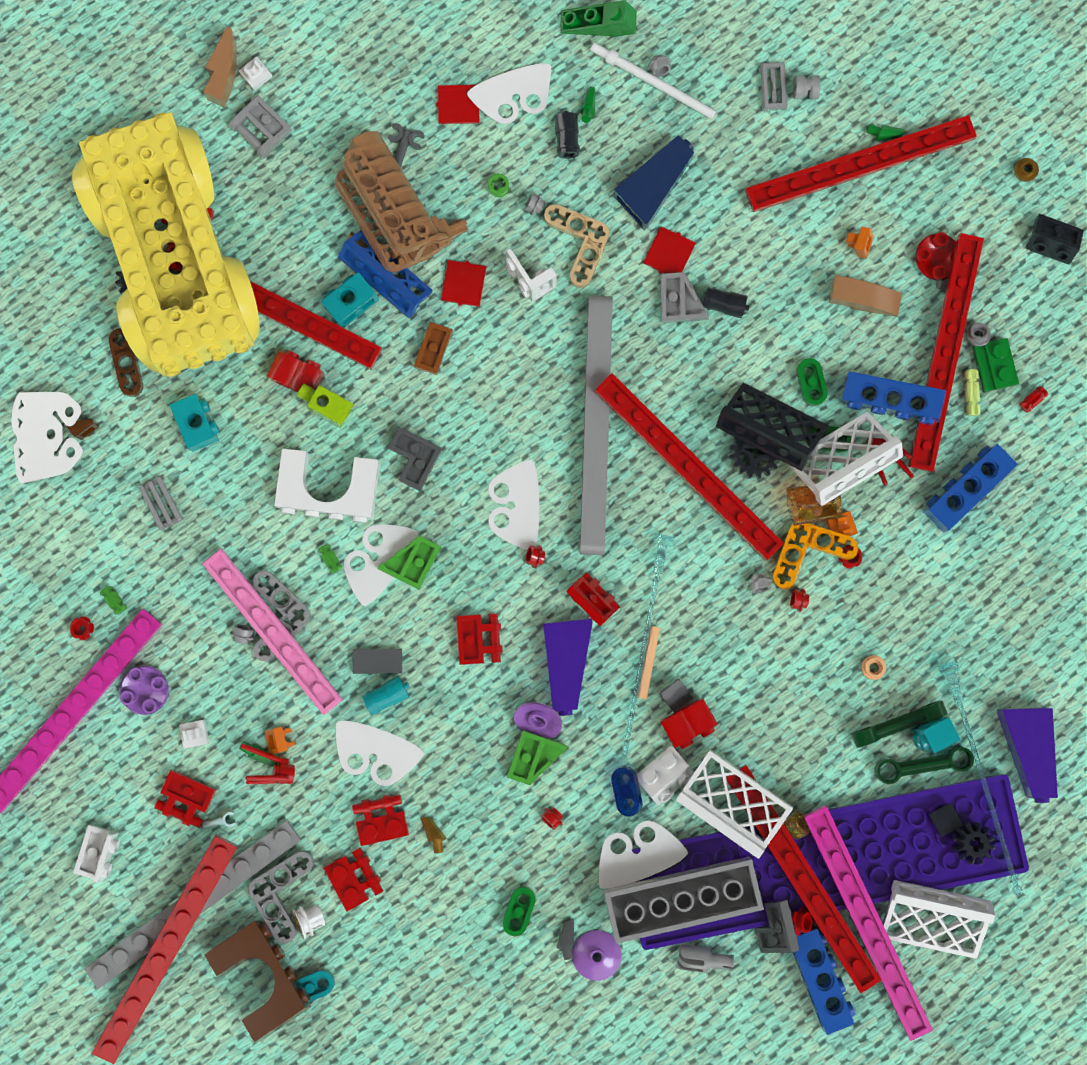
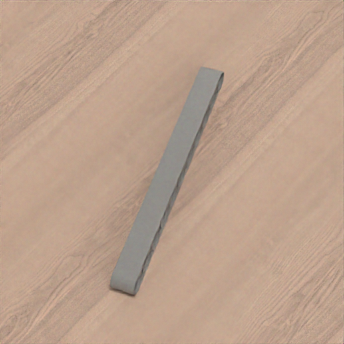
(596, 427)

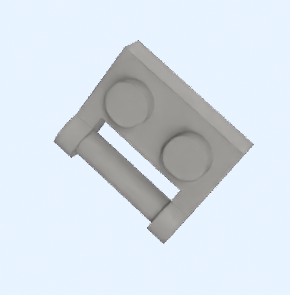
(266, 121)

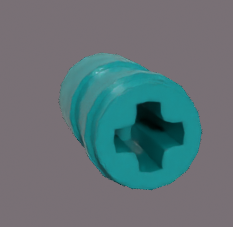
(386, 695)

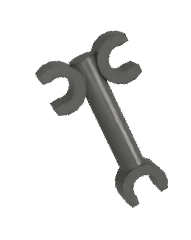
(405, 138)

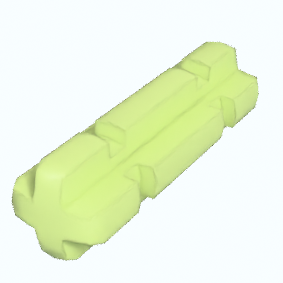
(972, 393)

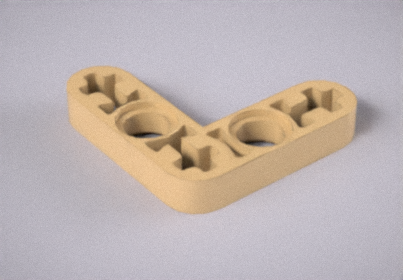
(589, 240)

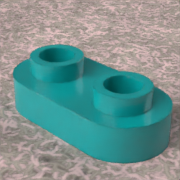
(311, 984)

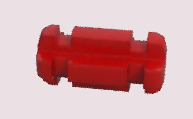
(1033, 399)

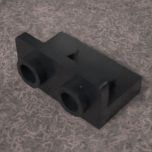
(1055, 239)

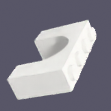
(356, 503)

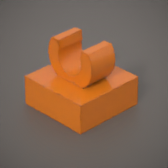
(861, 242)
(843, 525)
(276, 740)

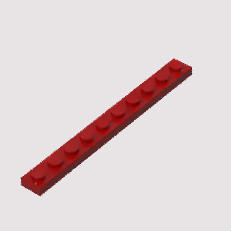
(860, 163)
(308, 324)
(947, 345)
(688, 466)
(810, 891)
(164, 949)

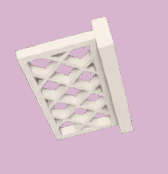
(856, 469)
(727, 824)
(941, 904)

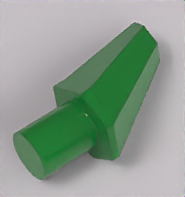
(588, 107)
(885, 132)
(256, 757)

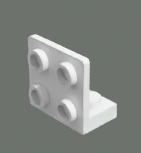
(542, 281)

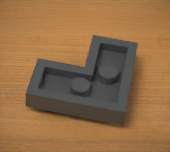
(421, 457)
(780, 934)

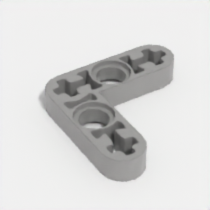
(286, 610)
(271, 896)

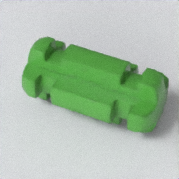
(330, 558)
(113, 600)

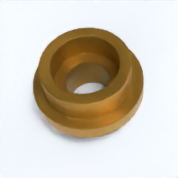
(1025, 176)

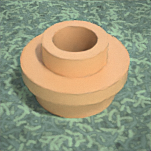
(881, 667)

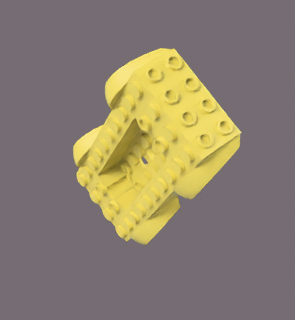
(124, 188)

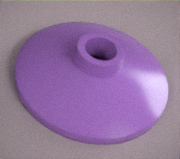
(538, 719)
(594, 942)

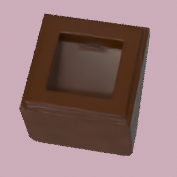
(83, 428)

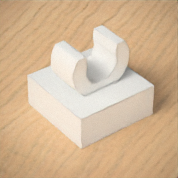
(255, 73)
(194, 734)

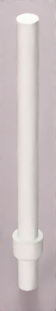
(613, 58)

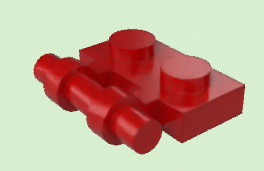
(593, 599)
(471, 639)
(187, 791)
(382, 827)
(346, 882)

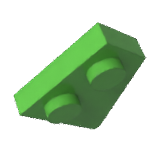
(412, 562)
(533, 757)

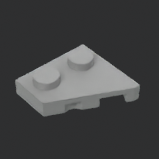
(680, 300)

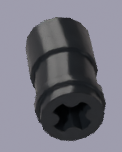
(567, 134)
(726, 302)

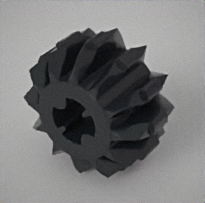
(969, 852)

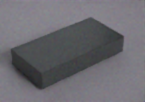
(377, 661)

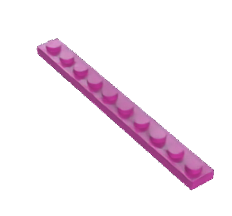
(76, 706)
(867, 922)

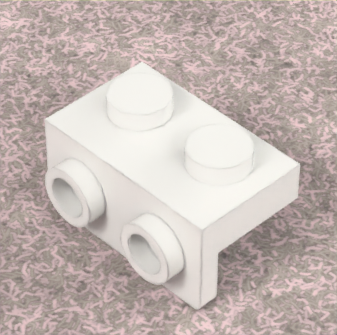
(665, 776)
(96, 853)

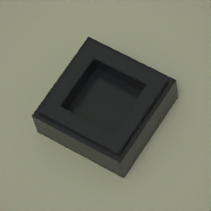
(945, 819)

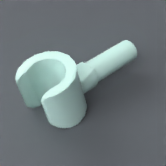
(220, 821)

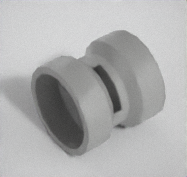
(806, 87)

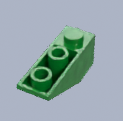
(603, 19)

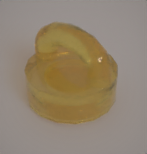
(796, 825)

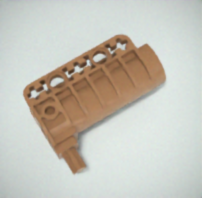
(391, 205)

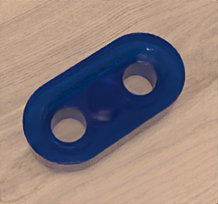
(625, 791)

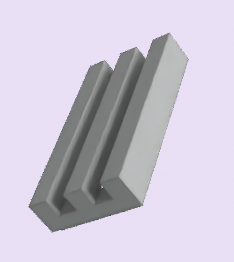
(774, 105)
(151, 485)

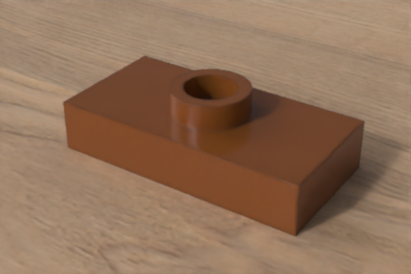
(433, 348)

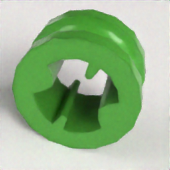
(495, 179)

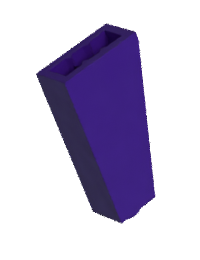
(566, 660)
(1032, 747)

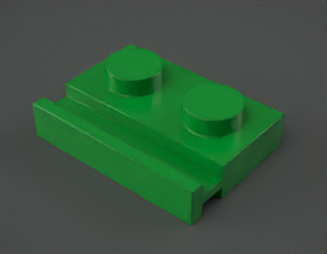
(995, 365)

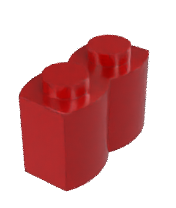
(294, 373)
(689, 723)

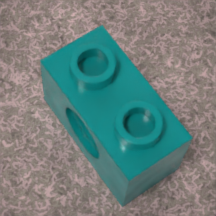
(346, 313)
(184, 412)
(935, 735)

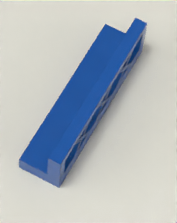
(395, 290)

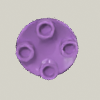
(144, 690)

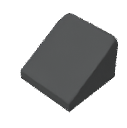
(676, 695)

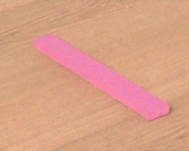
(272, 631)

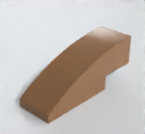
(222, 69)
(864, 296)

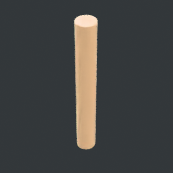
(648, 662)

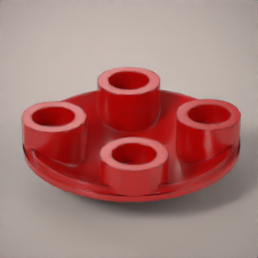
(935, 256)

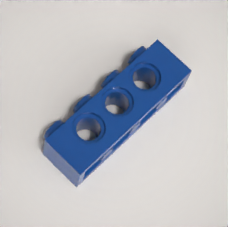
(858, 383)
(1000, 466)
(830, 1018)

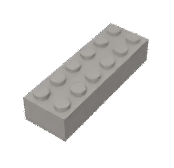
(683, 899)

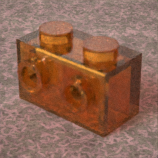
(805, 509)

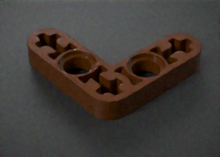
(118, 353)

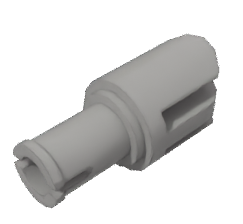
(702, 959)

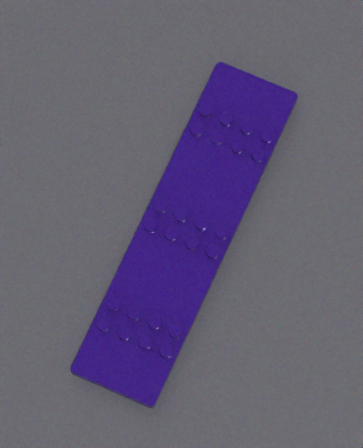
(886, 842)

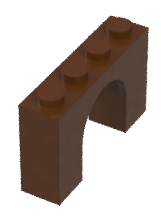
(287, 998)

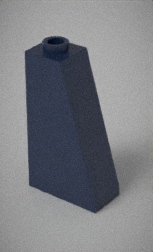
(652, 183)

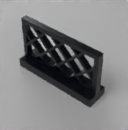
(765, 436)

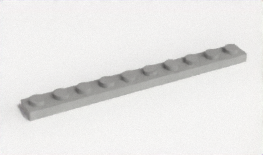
(236, 873)

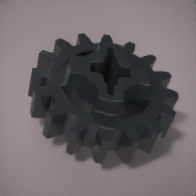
(752, 463)

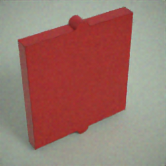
(456, 106)
(669, 252)
(463, 283)

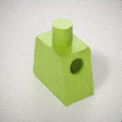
(334, 412)

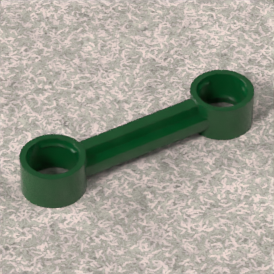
(924, 714)
(924, 765)

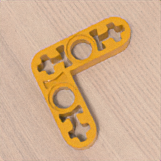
(809, 541)

